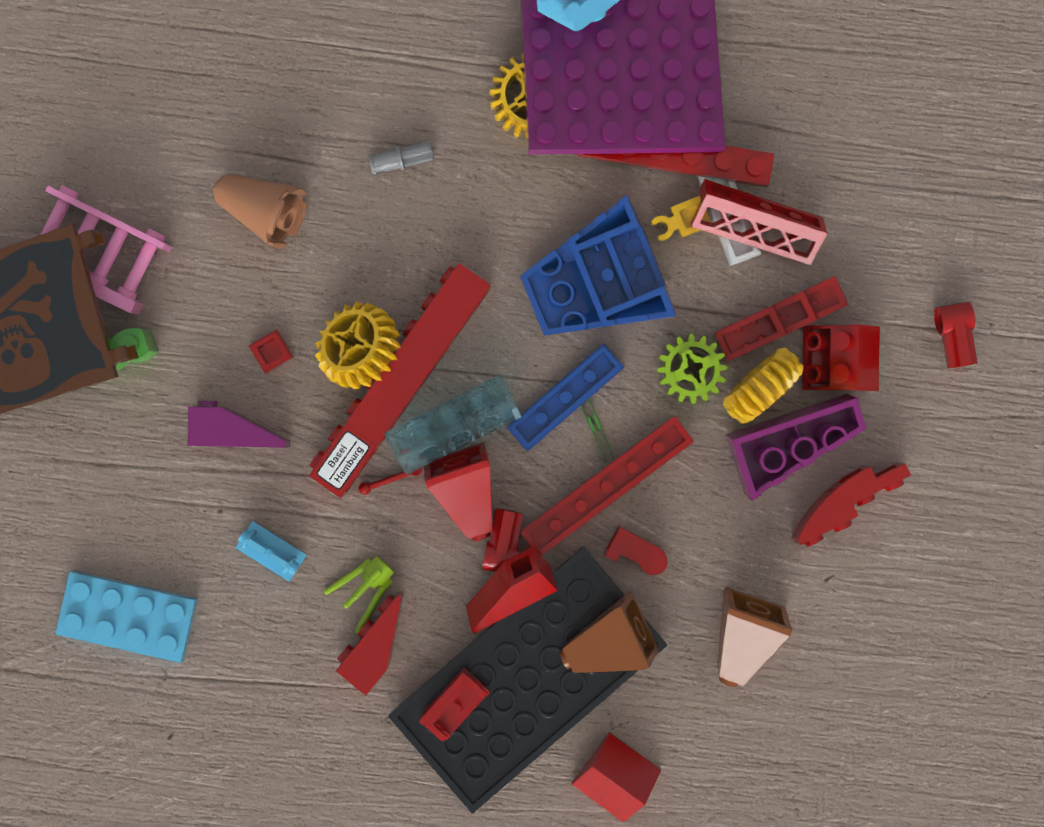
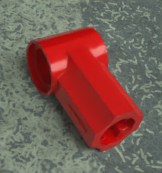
(956, 326)
(503, 539)

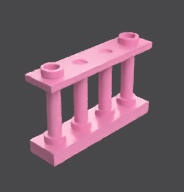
(125, 296)

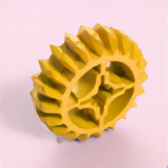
(519, 104)
(357, 345)
(763, 385)

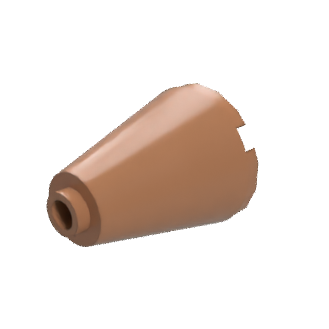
(262, 206)

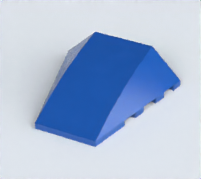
(599, 277)

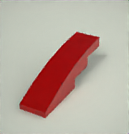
(781, 318)

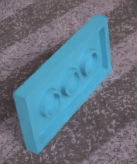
(126, 616)

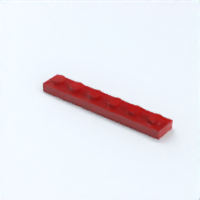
(731, 165)
(607, 486)

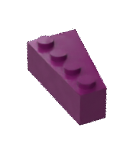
(785, 444)

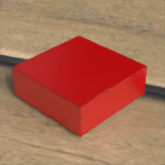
(271, 351)

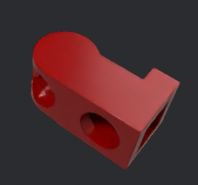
(647, 555)

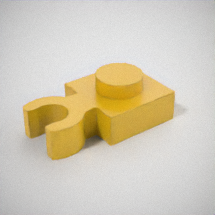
(680, 220)

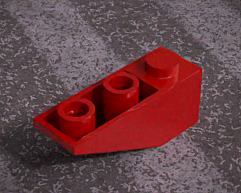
(511, 588)
(372, 654)

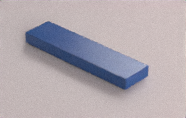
(565, 397)

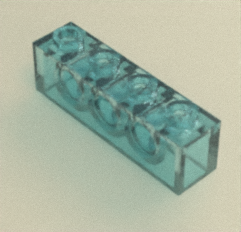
(453, 424)

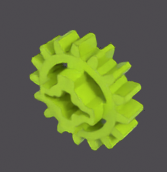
(697, 383)

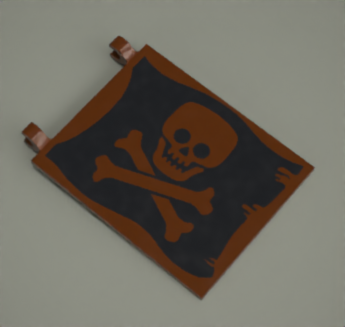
(52, 320)

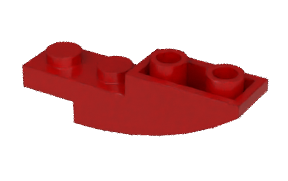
(835, 506)

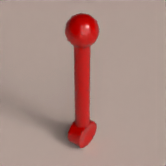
(365, 488)

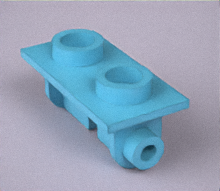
(270, 551)

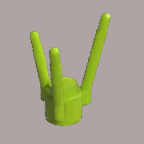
(376, 573)

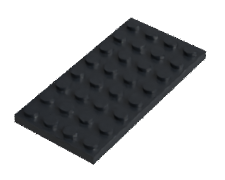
(530, 689)

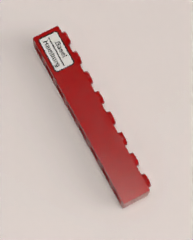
(388, 399)

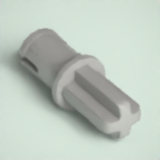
(400, 158)

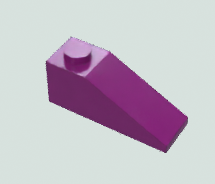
(226, 428)

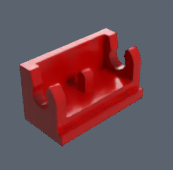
(453, 704)

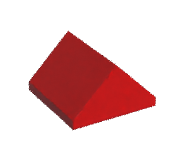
(617, 778)

